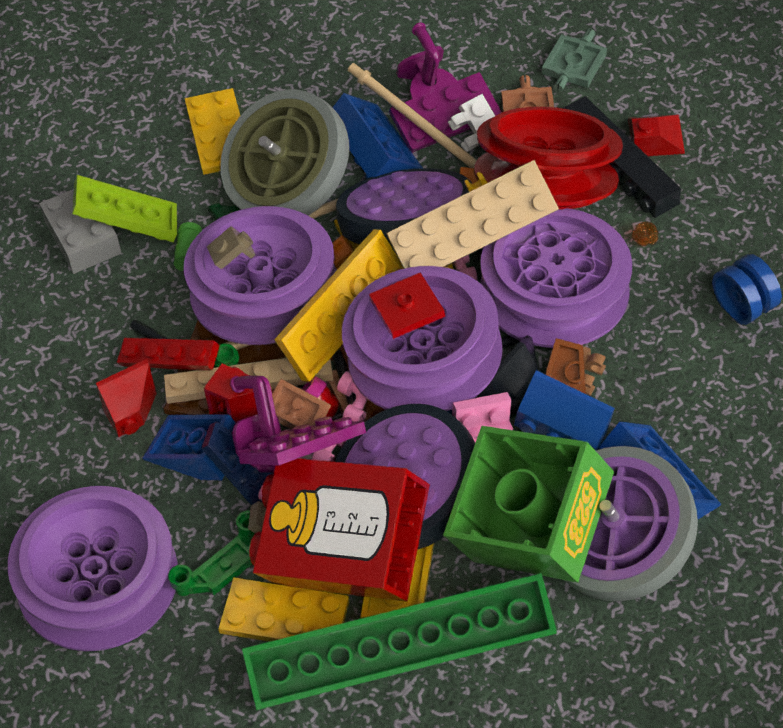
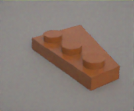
(567, 364)

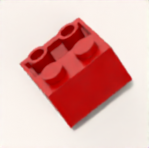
(224, 400)

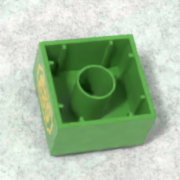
(529, 503)

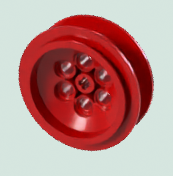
(566, 145)

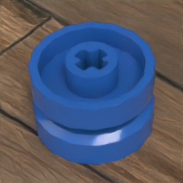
(747, 289)

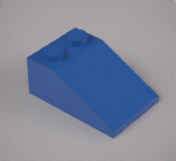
(180, 445)

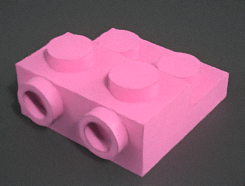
(484, 411)

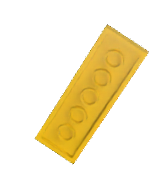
(317, 328)

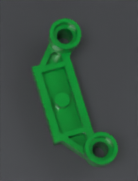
(218, 569)

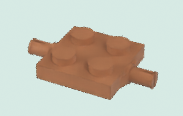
(527, 96)

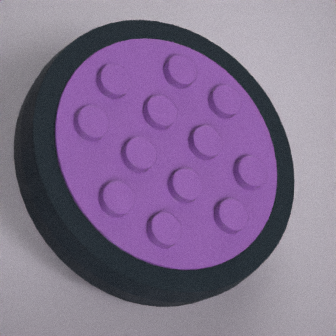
(395, 200)
(425, 443)

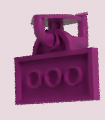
(438, 101)
(262, 442)

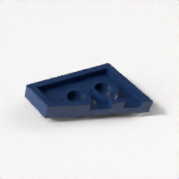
(221, 450)

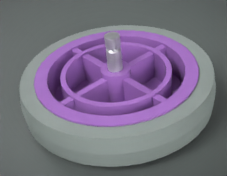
(642, 528)

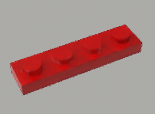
(169, 353)

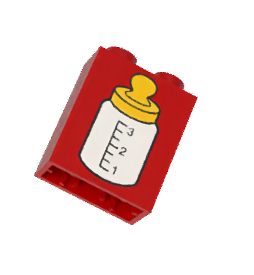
(340, 528)

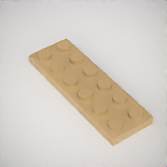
(474, 219)

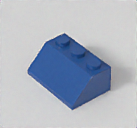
(562, 412)

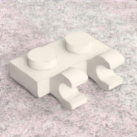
(474, 113)

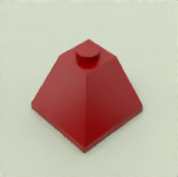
(657, 134)
(128, 397)

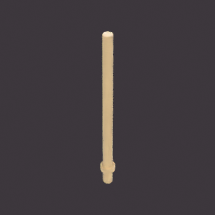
(364, 77)

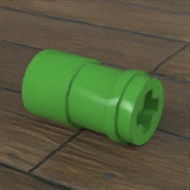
(185, 235)

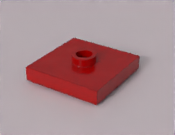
(407, 305)

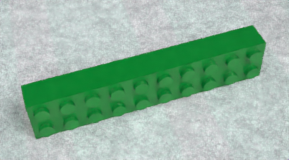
(398, 641)

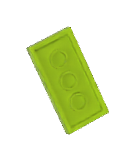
(125, 208)

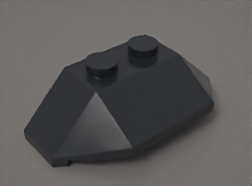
(514, 374)

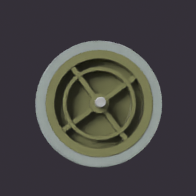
(285, 153)

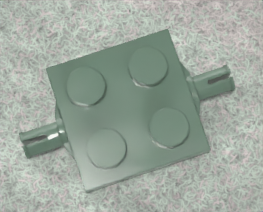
(574, 60)

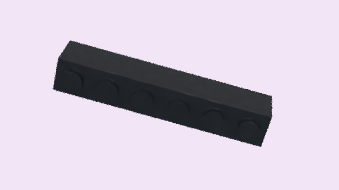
(636, 171)

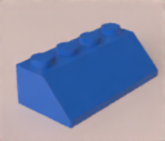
(373, 138)
(647, 438)

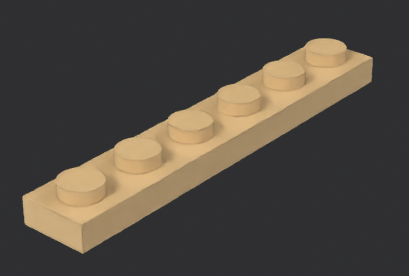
(191, 384)

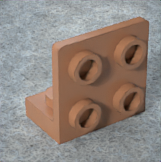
(296, 406)

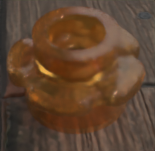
(645, 228)

